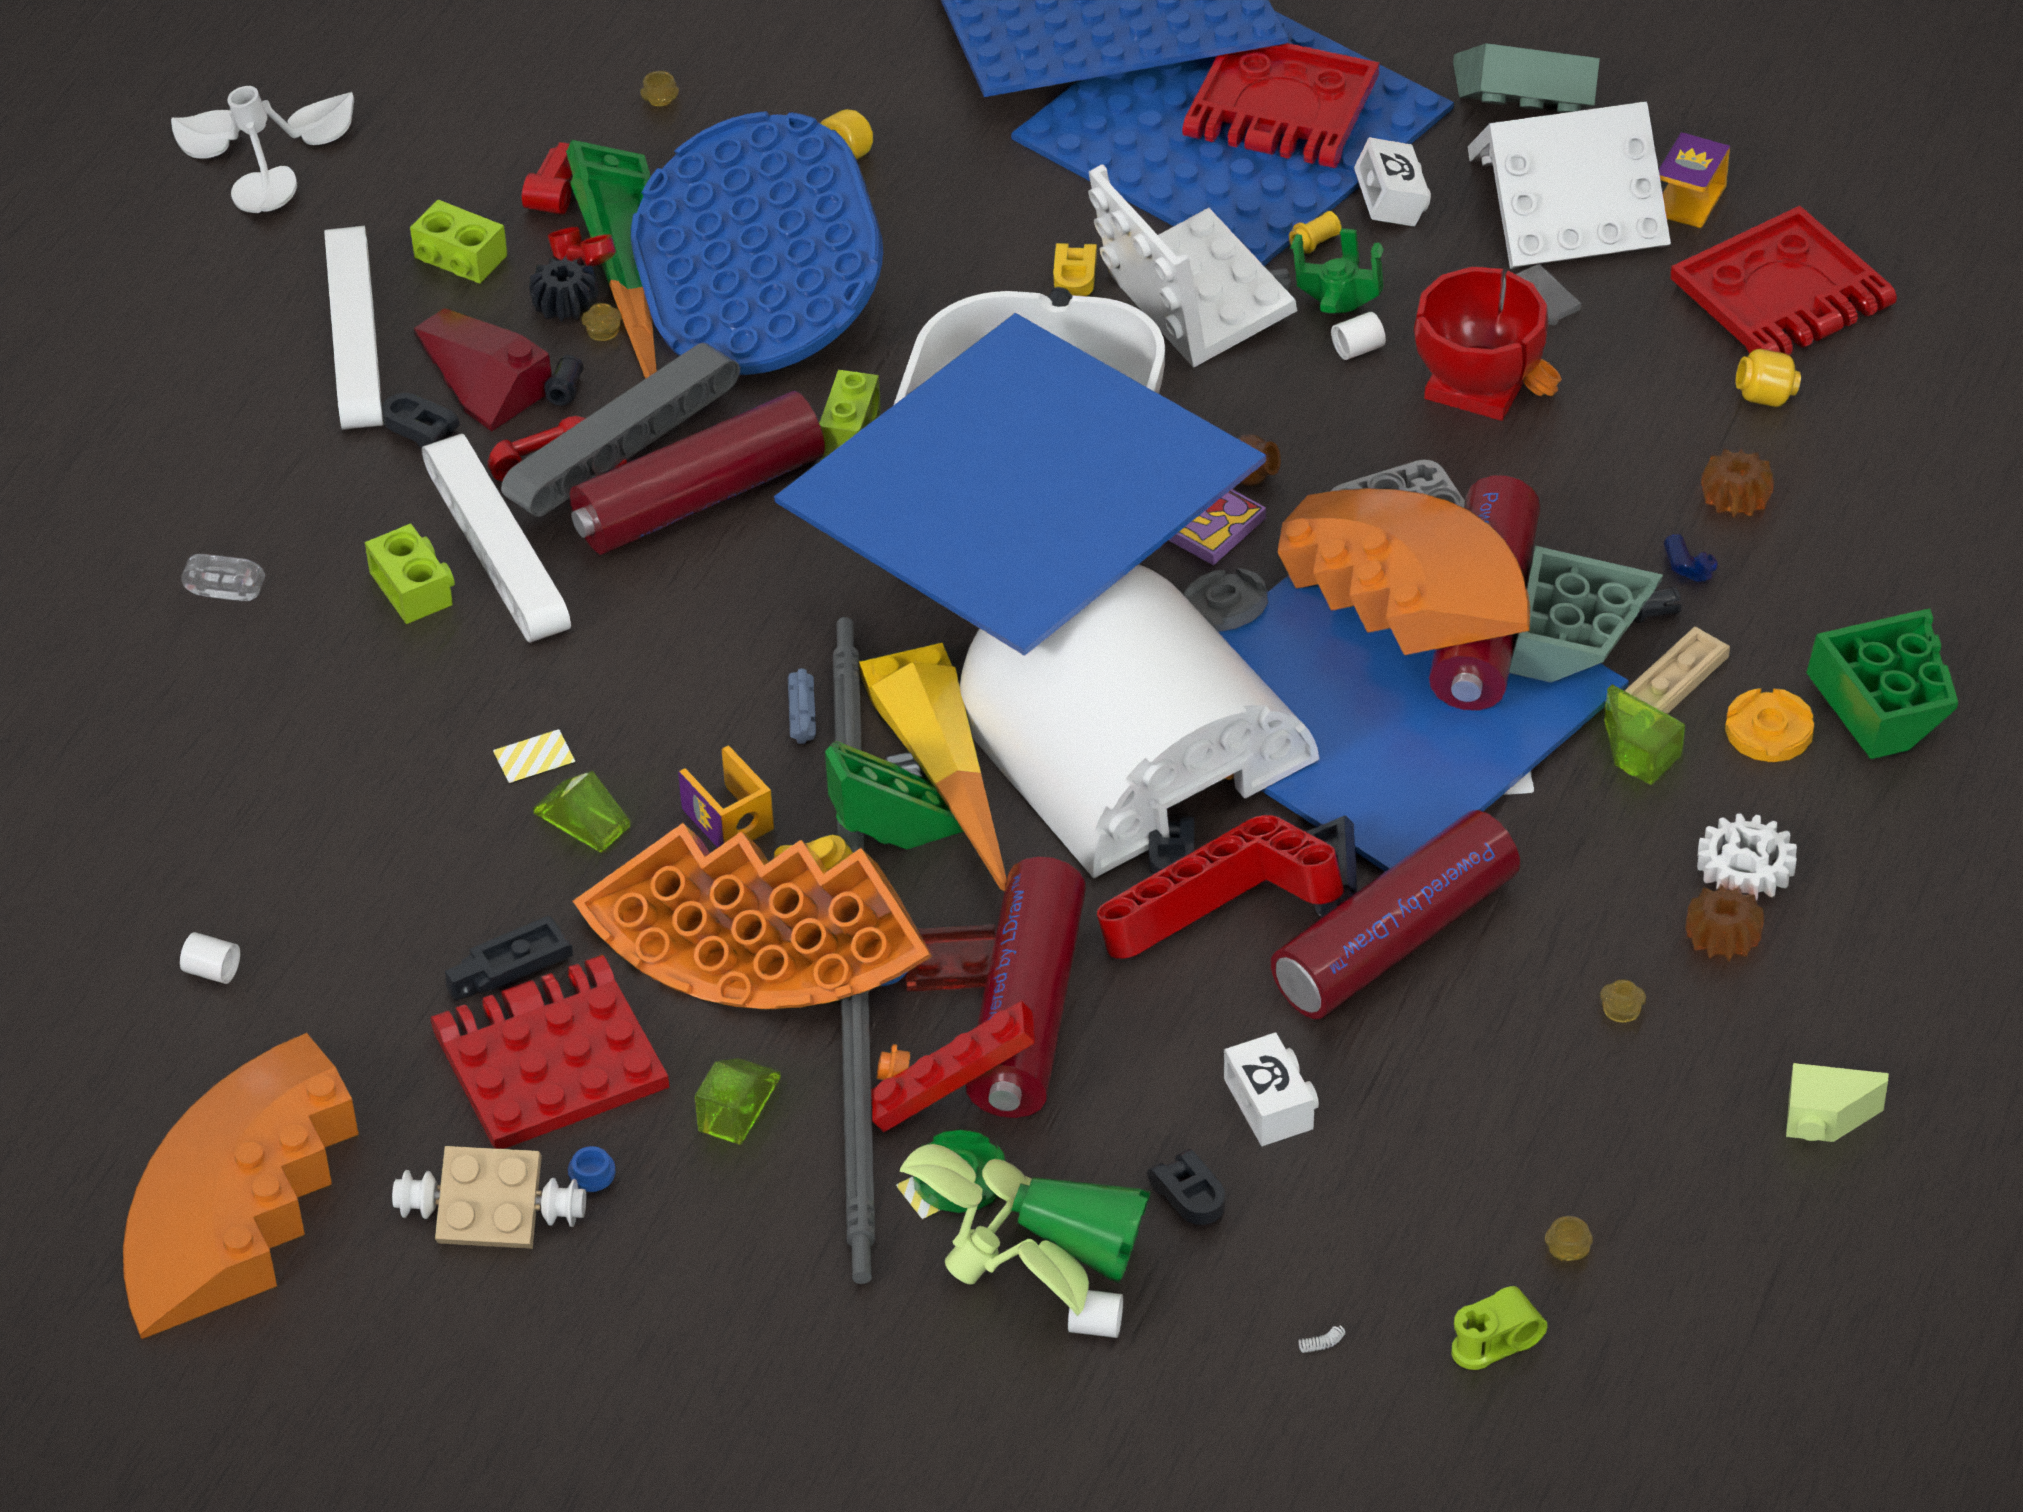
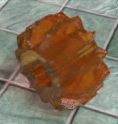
(1737, 482)
(1724, 922)

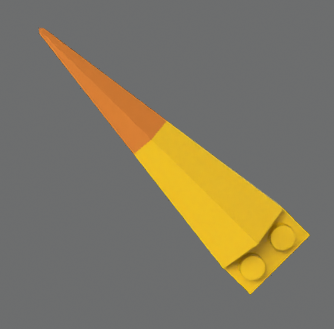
(925, 709)

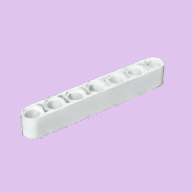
(353, 328)
(496, 538)

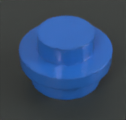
(592, 1169)

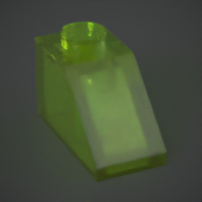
(1641, 736)
(733, 1098)

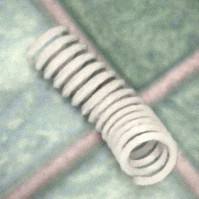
(1333, 1333)

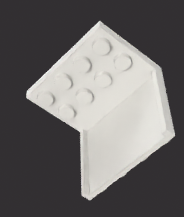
(1576, 183)
(1190, 278)

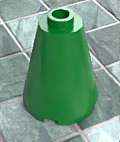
(1084, 1219)

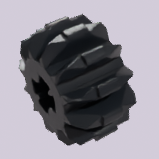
(563, 288)

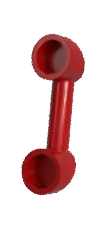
(592, 250)
(508, 454)

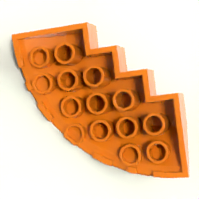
(1407, 566)
(752, 927)
(231, 1185)

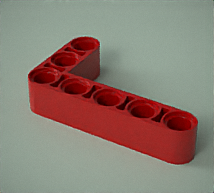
(1216, 874)

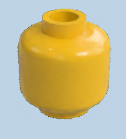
(853, 129)
(1767, 377)

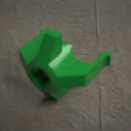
(1340, 282)

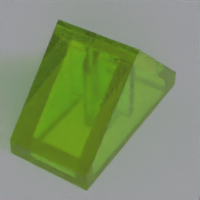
(584, 811)

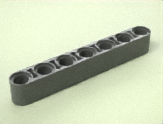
(620, 428)

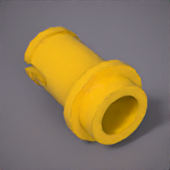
(1316, 230)

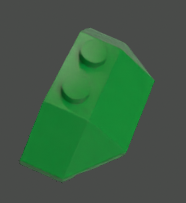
(885, 799)

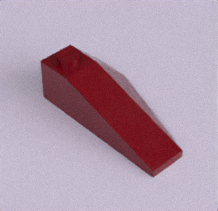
(485, 365)

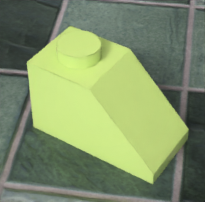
(1832, 1101)

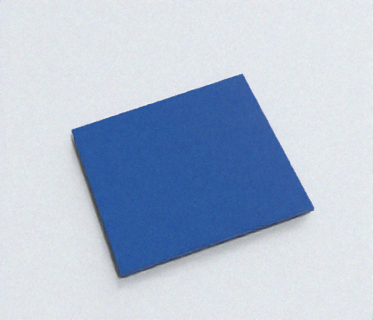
(1064, 41)
(1136, 128)
(1020, 482)
(1384, 739)

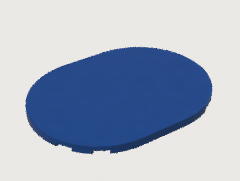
(757, 241)

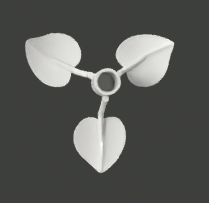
(267, 190)

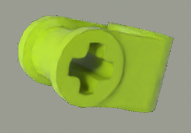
(1499, 1323)

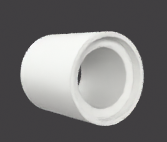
(1358, 335)
(210, 957)
(1100, 1315)

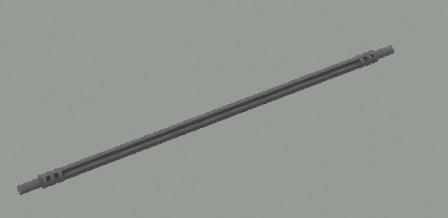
(855, 1009)

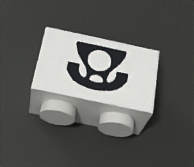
(1392, 182)
(1270, 1088)

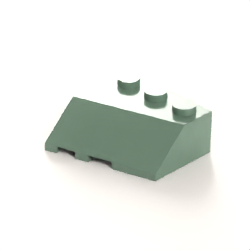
(1526, 77)
(1576, 612)

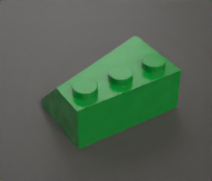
(1885, 680)

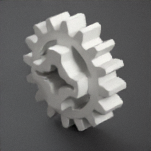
(1747, 856)

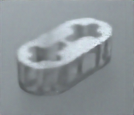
(223, 577)

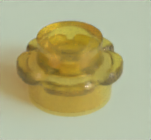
(659, 88)
(602, 322)
(1622, 1000)
(1569, 1229)

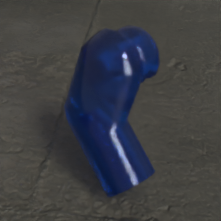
(1683, 563)

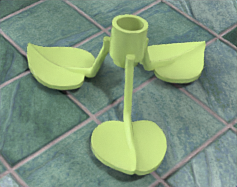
(978, 1248)

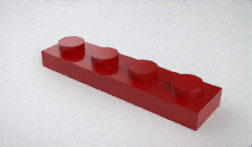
(952, 1066)

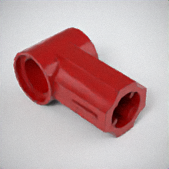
(551, 186)

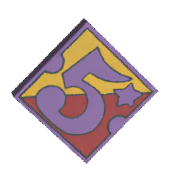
(1220, 527)

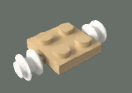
(488, 1197)

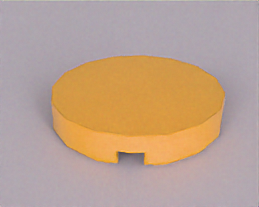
(1769, 725)

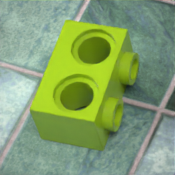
(459, 241)
(849, 408)
(410, 573)

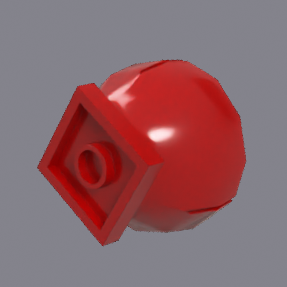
(1473, 345)

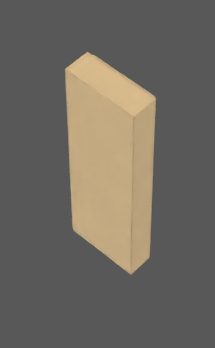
(1680, 670)

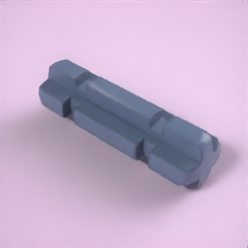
(801, 706)

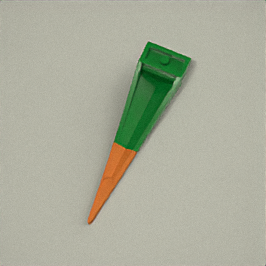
(608, 194)

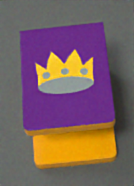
(1695, 178)
(721, 823)

